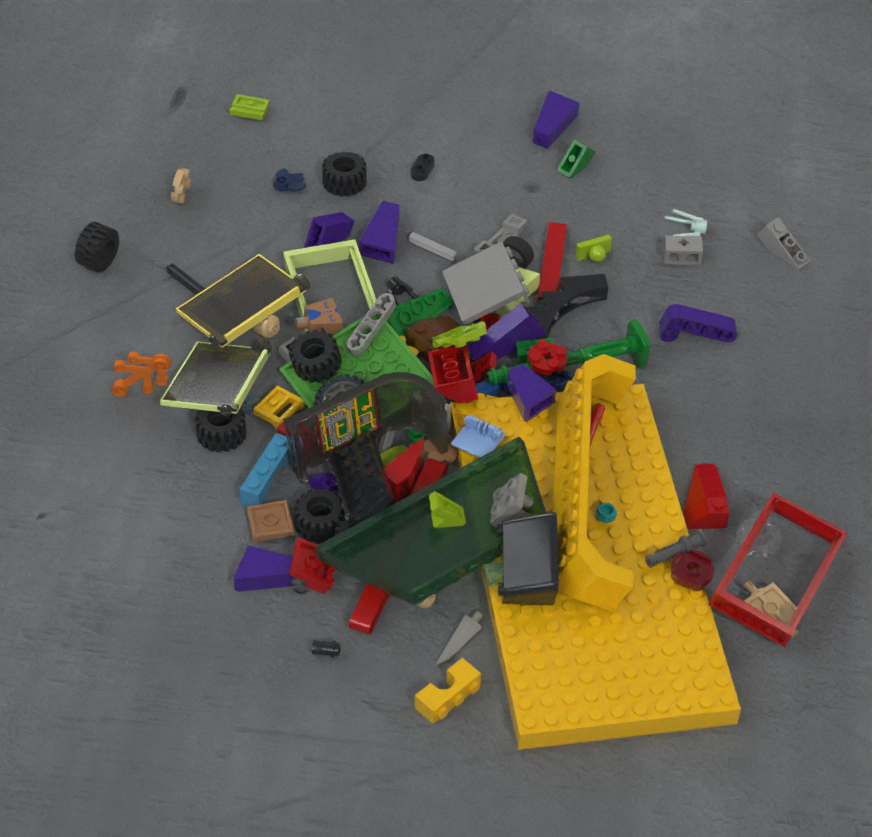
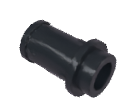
(327, 648)

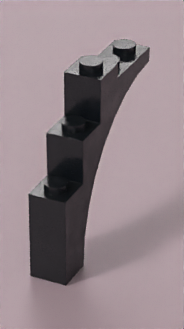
(570, 294)

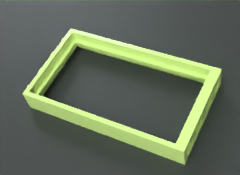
(325, 254)

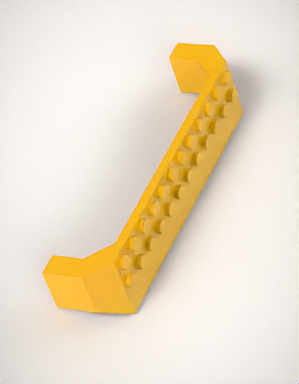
(580, 566)

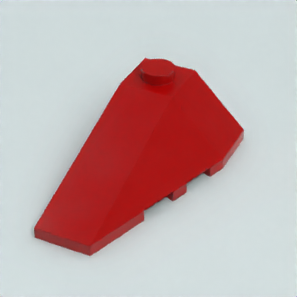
(706, 500)

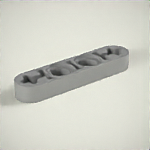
(374, 325)

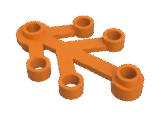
(158, 362)

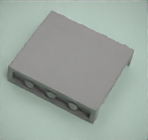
(485, 282)

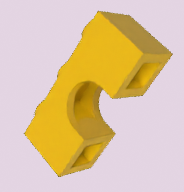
(436, 702)

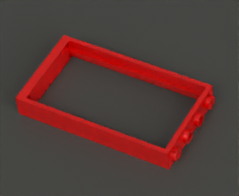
(754, 617)

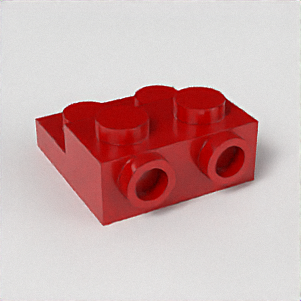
(309, 568)

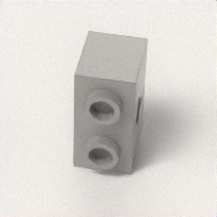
(683, 250)

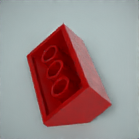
(453, 374)

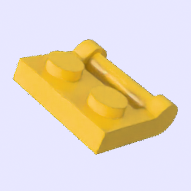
(275, 403)

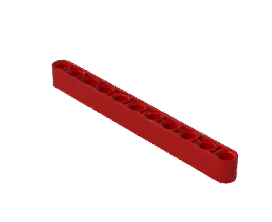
(373, 599)

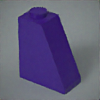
(329, 229)
(530, 391)
(262, 570)

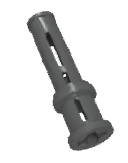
(684, 545)

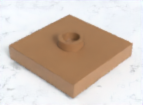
(270, 521)

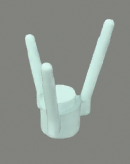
(697, 224)

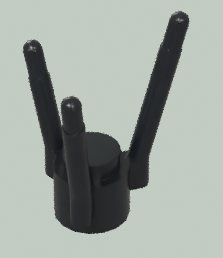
(398, 287)

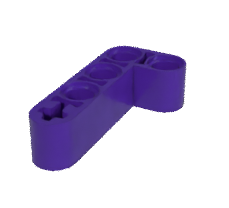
(697, 322)

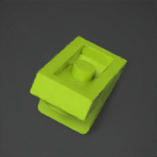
(445, 512)

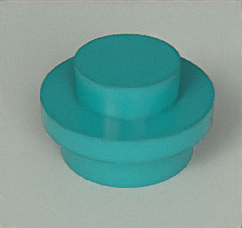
(606, 513)

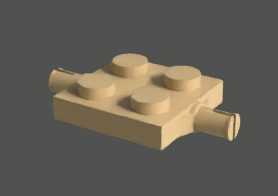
(772, 602)

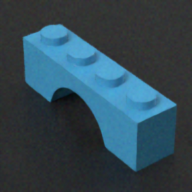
(257, 485)

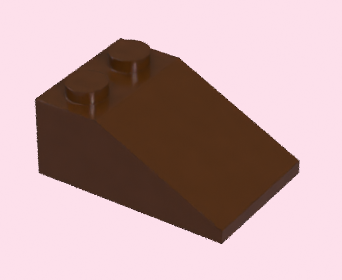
(421, 333)

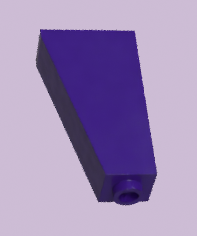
(554, 118)
(381, 234)
(503, 335)

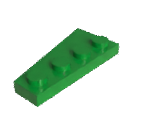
(419, 309)

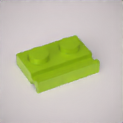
(249, 107)

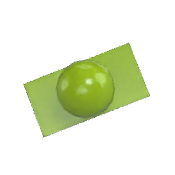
(594, 249)

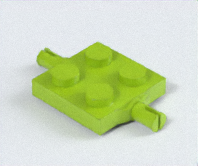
(460, 335)

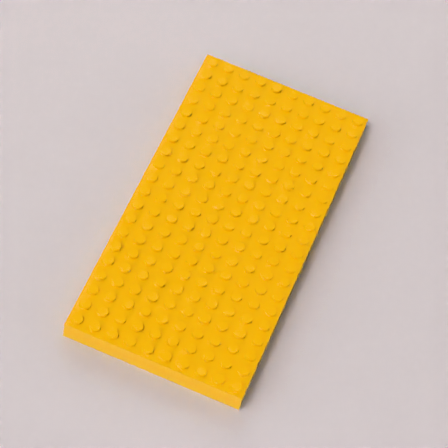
(594, 670)

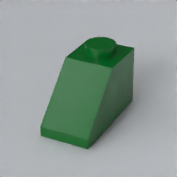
(575, 159)

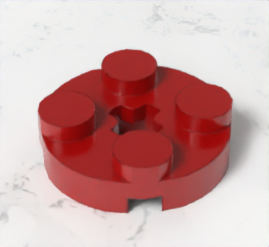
(555, 353)

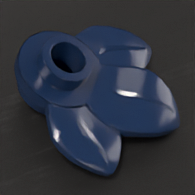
(286, 181)

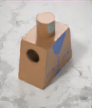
(321, 316)

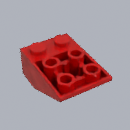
(405, 470)

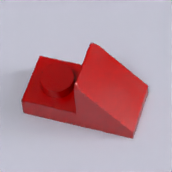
(482, 366)

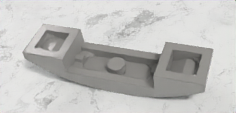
(511, 227)

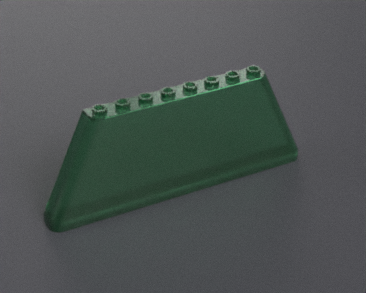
(413, 559)

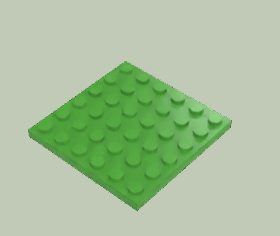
(384, 355)

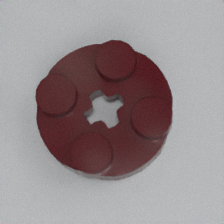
(689, 579)

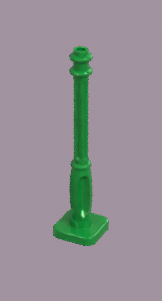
(635, 344)

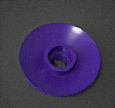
(323, 481)

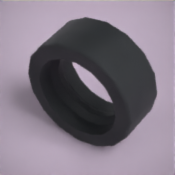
(522, 248)

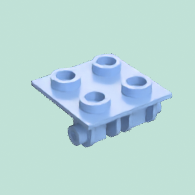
(478, 437)

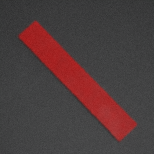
(552, 258)

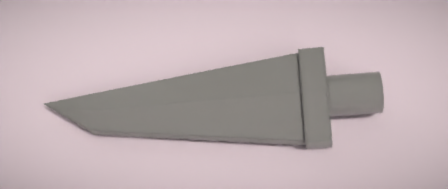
(465, 631)

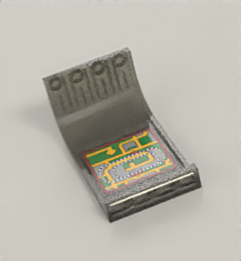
(379, 406)

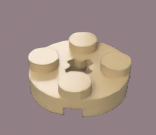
(180, 183)

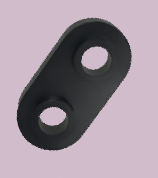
(422, 167)

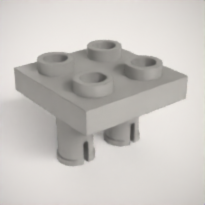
(510, 500)

